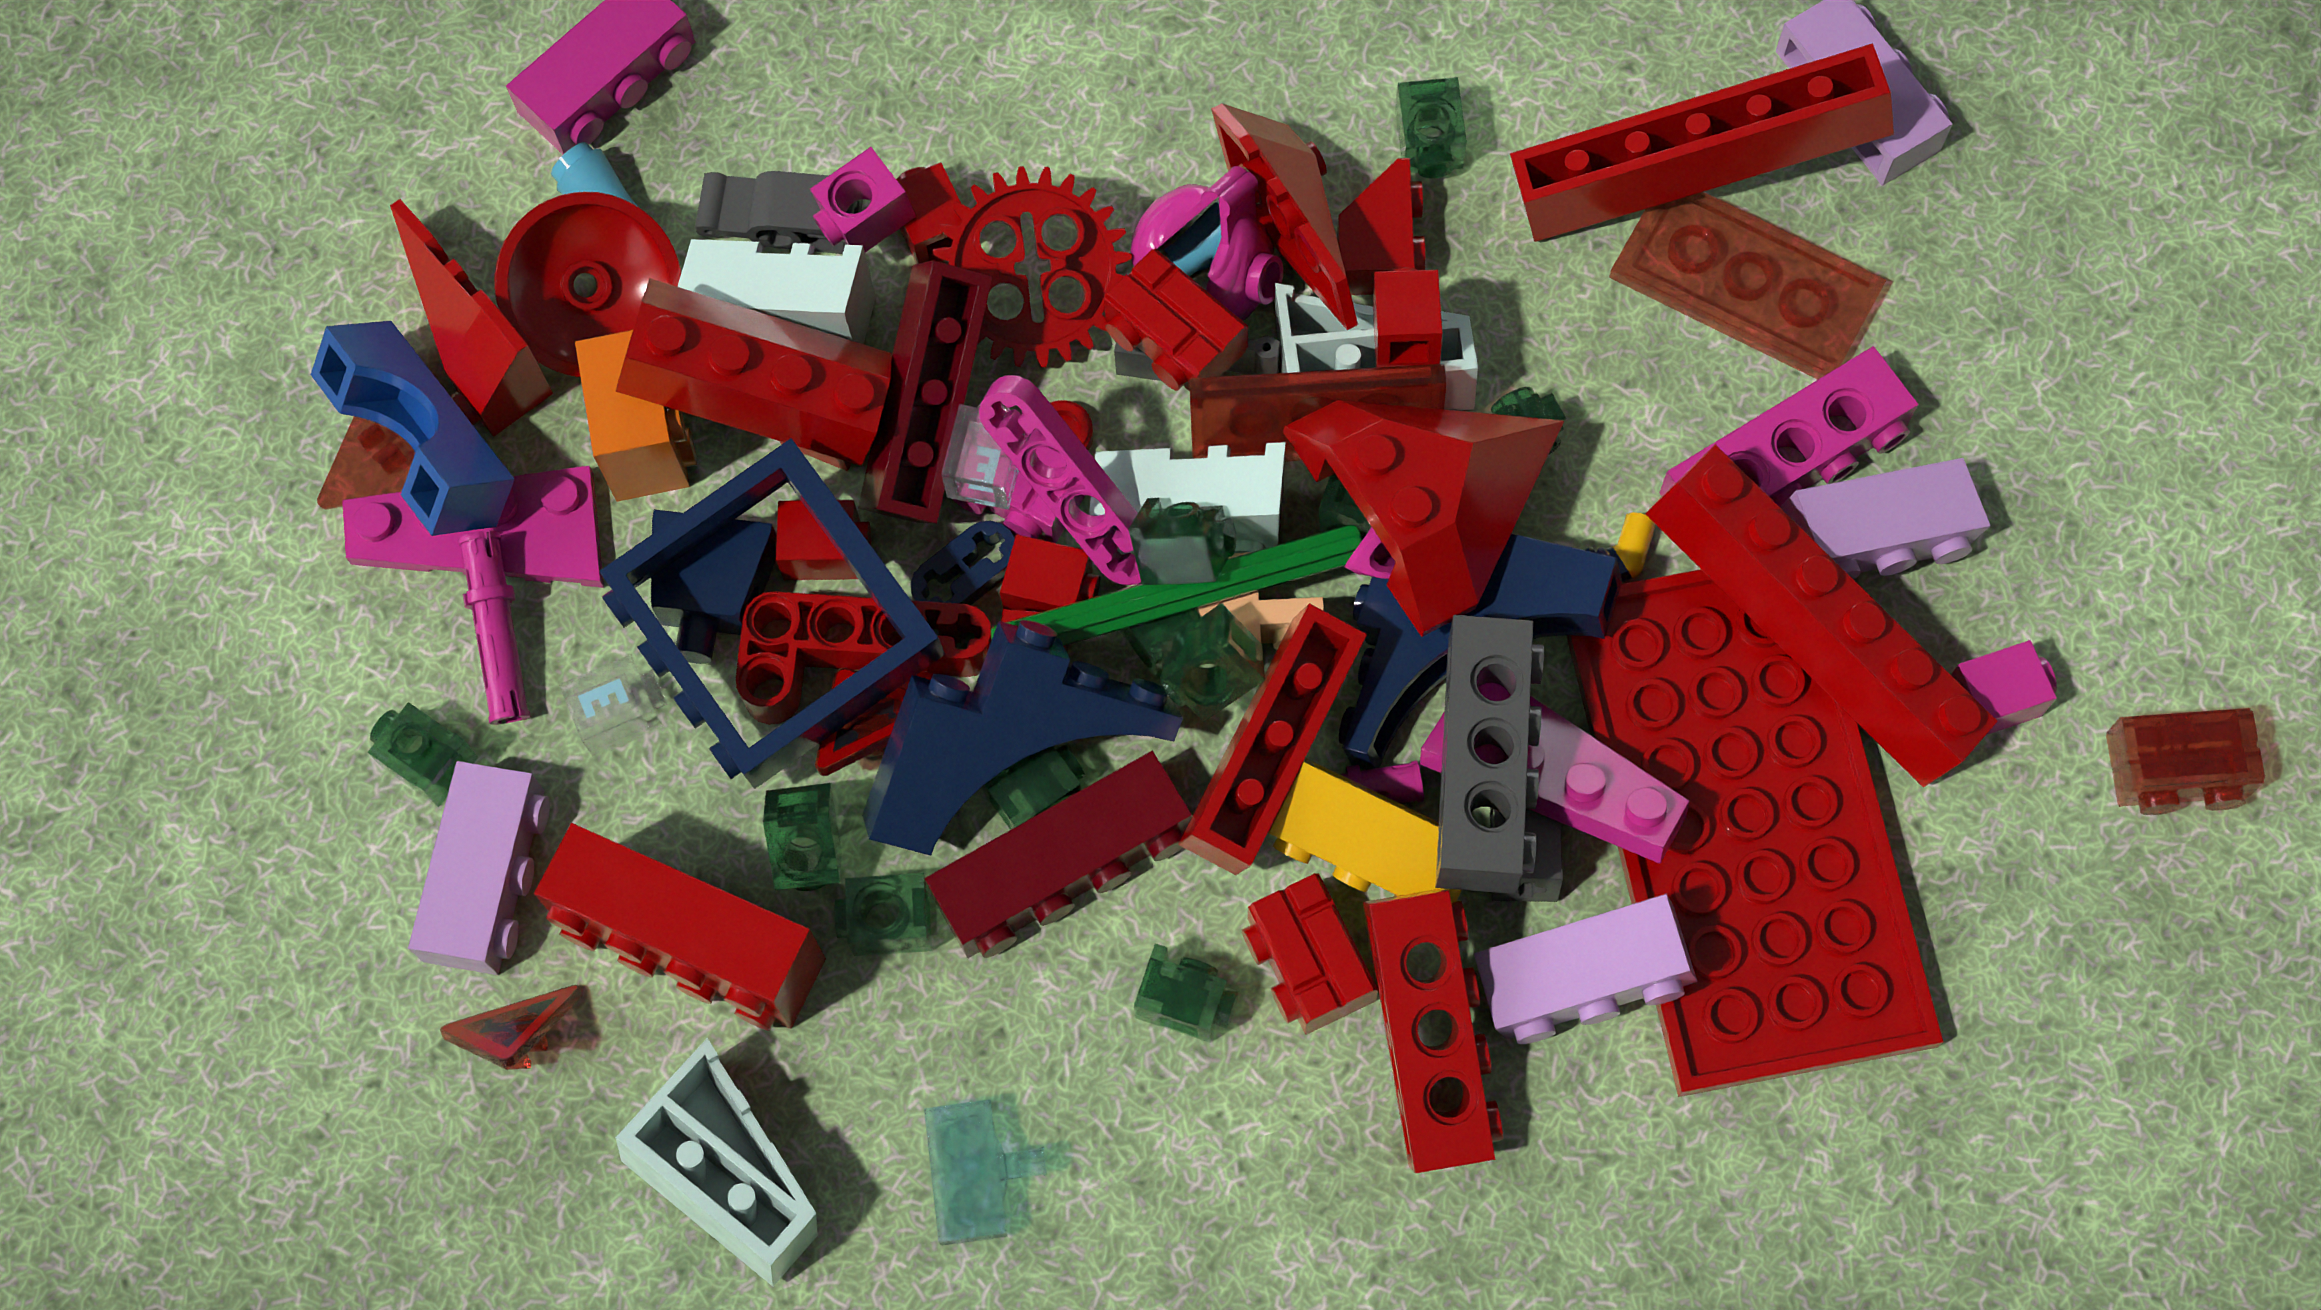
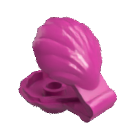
(1244, 262)

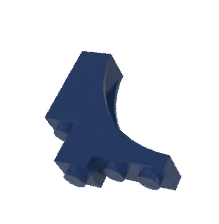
(1533, 581)
(1022, 703)

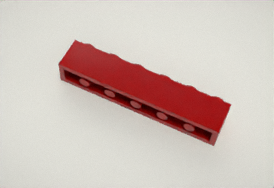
(1704, 142)
(1821, 617)

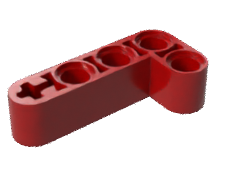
(805, 643)

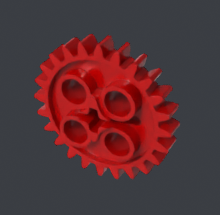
(1088, 261)

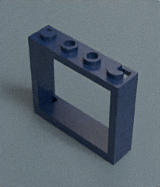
(835, 708)

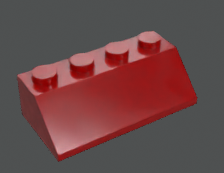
(755, 372)

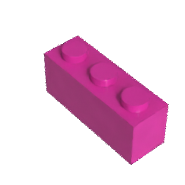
(600, 68)

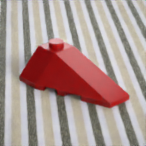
(1289, 200)
(476, 343)

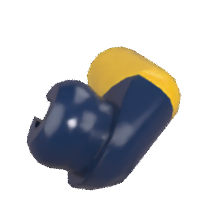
(1632, 545)

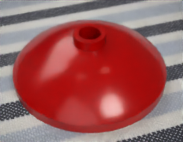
(574, 237)

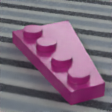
(544, 531)
(1586, 784)

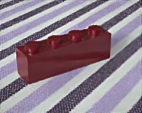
(925, 389)
(1059, 856)

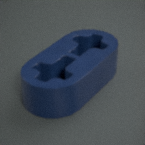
(955, 559)

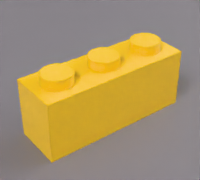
(1357, 832)

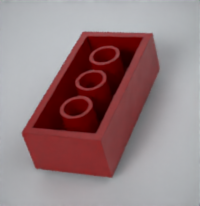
(681, 927)

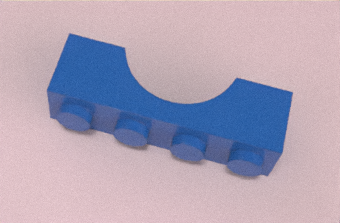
(379, 377)

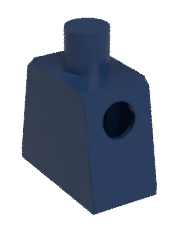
(712, 583)

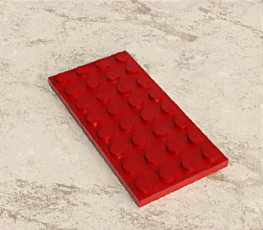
(1781, 847)

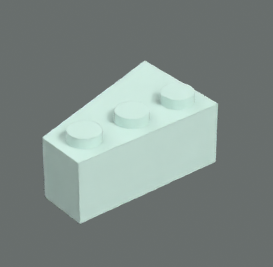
(798, 287)
(1318, 342)
(1244, 485)
(719, 1167)

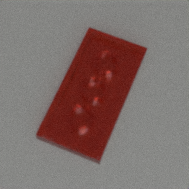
(1749, 281)
(1256, 408)

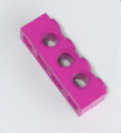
(1859, 390)

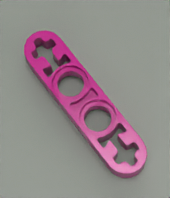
(1060, 485)

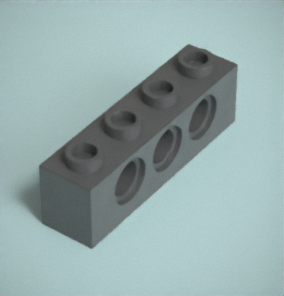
(1467, 853)

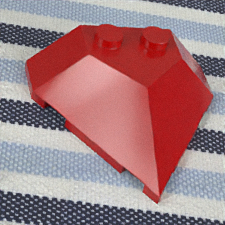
(1432, 488)

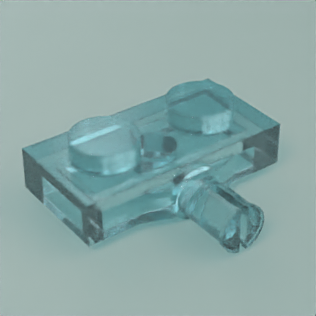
(972, 1171)

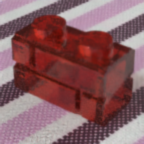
(2185, 760)

